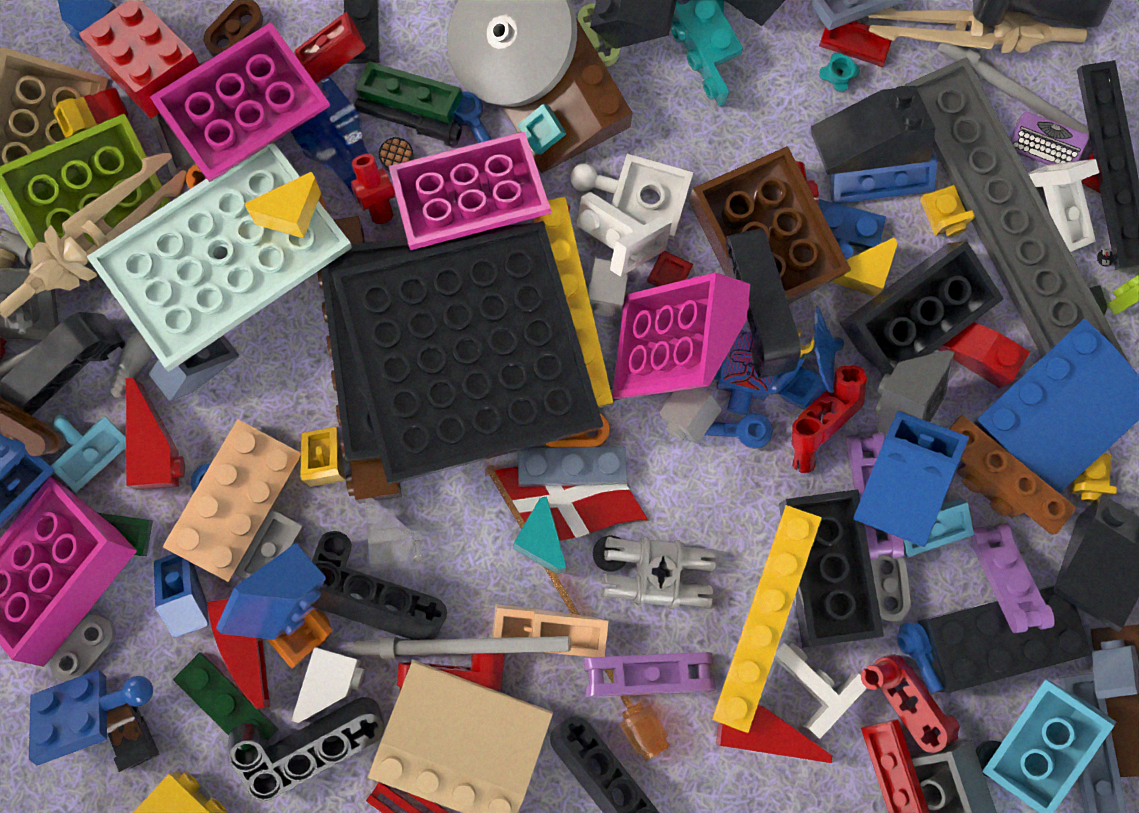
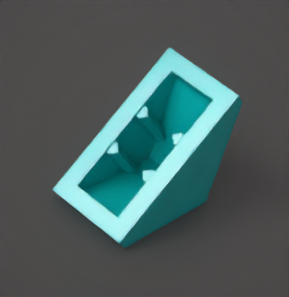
(540, 540)

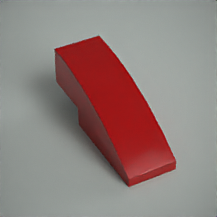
(243, 658)

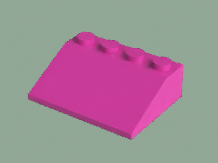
(239, 102)
(468, 190)
(678, 334)
(53, 571)

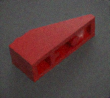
(987, 353)
(150, 451)
(771, 736)

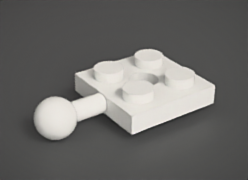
(636, 176)

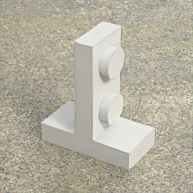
(1067, 199)
(630, 240)
(820, 687)

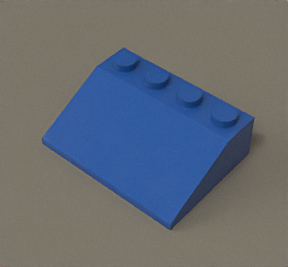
(1066, 407)

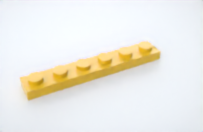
(571, 274)
(766, 619)

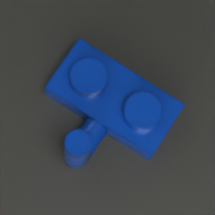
(852, 226)

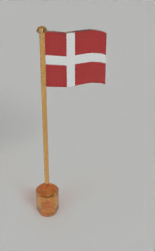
(576, 513)

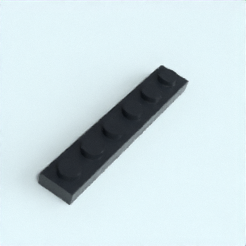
(1114, 158)

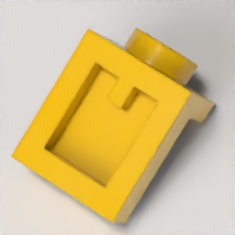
(946, 212)
(1094, 480)

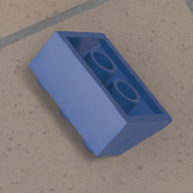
(273, 597)

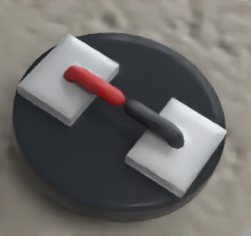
(1105, 258)

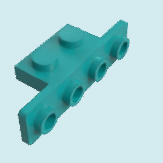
(708, 42)

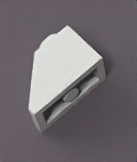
(327, 682)

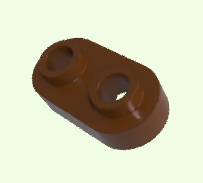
(229, 26)

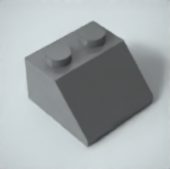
(914, 388)
(953, 780)

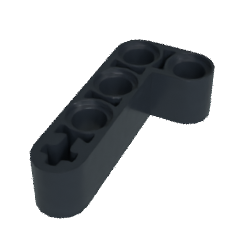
(1078, 12)
(775, 336)
(58, 359)
(375, 595)
(307, 741)
(611, 773)

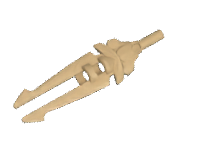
(1014, 32)
(62, 261)

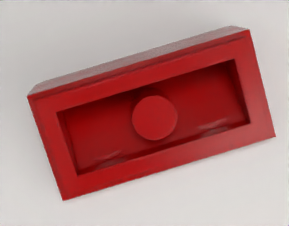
(330, 48)

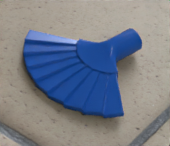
(825, 349)

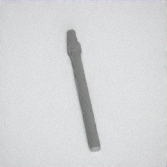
(1012, 87)
(393, 647)

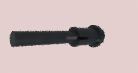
(425, 126)

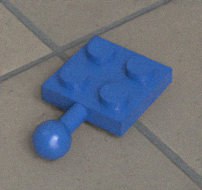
(76, 714)

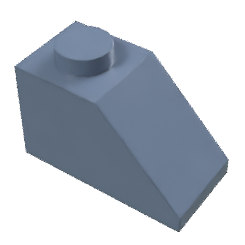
(195, 370)
(1115, 669)

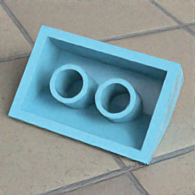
(1049, 747)

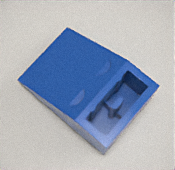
(19, 477)
(911, 478)

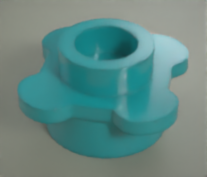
(846, 65)

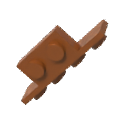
(1007, 481)

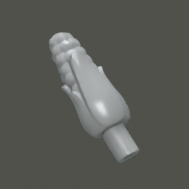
(132, 361)

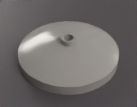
(511, 47)

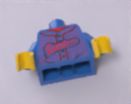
(740, 378)

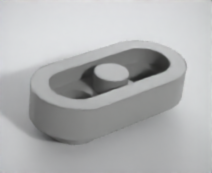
(892, 585)
(82, 649)

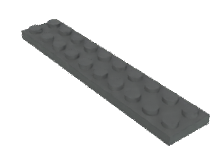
(1007, 208)

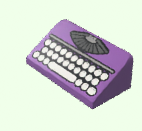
(1047, 140)

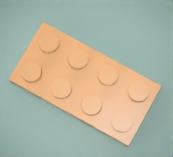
(232, 500)

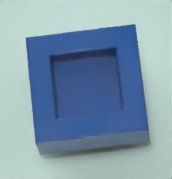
(803, 389)

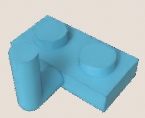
(87, 452)
(951, 525)

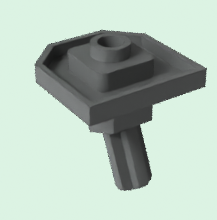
(33, 318)

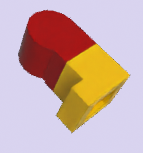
(89, 111)

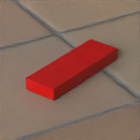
(894, 767)

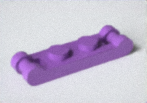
(861, 471)
(1011, 579)
(649, 674)

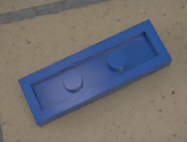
(884, 182)

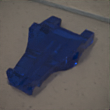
(333, 135)

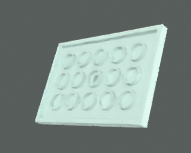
(206, 263)

